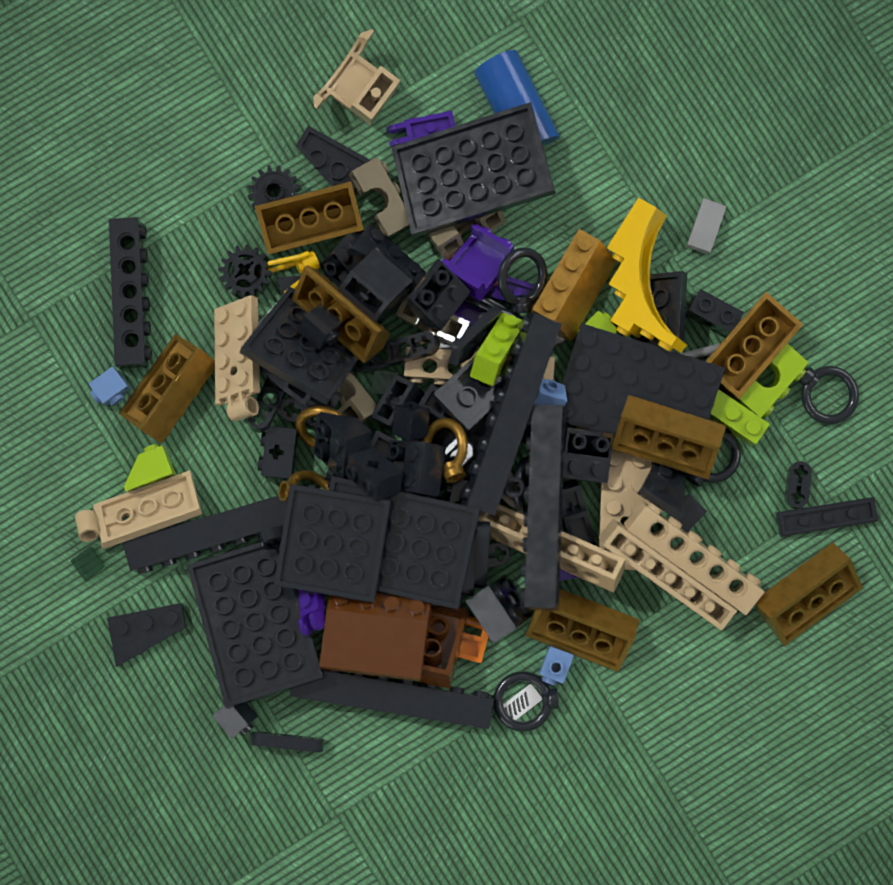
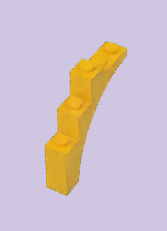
(633, 249)

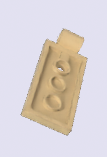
(232, 328)
(620, 494)
(148, 508)

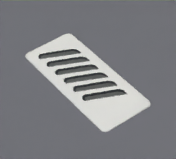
(522, 702)

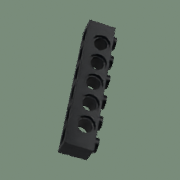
(119, 232)

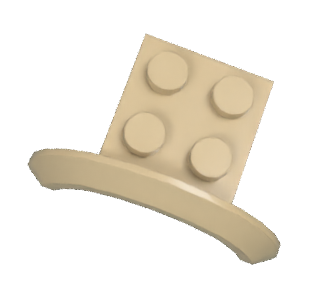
(359, 84)

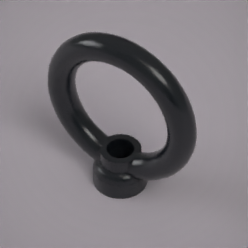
(522, 303)
(812, 377)
(728, 471)
(510, 486)
(549, 701)

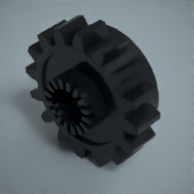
(272, 180)

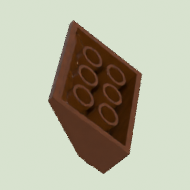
(376, 636)
(443, 645)

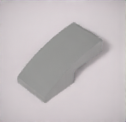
(706, 226)

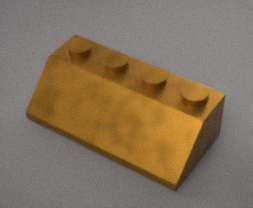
(309, 217)
(575, 283)
(357, 330)
(753, 345)
(168, 388)
(668, 437)
(809, 593)
(585, 630)

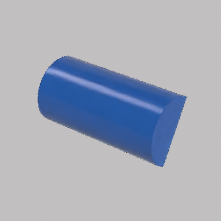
(510, 85)

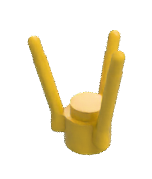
(300, 261)

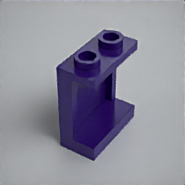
(479, 260)

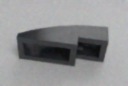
(574, 513)

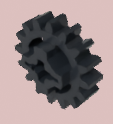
(238, 278)

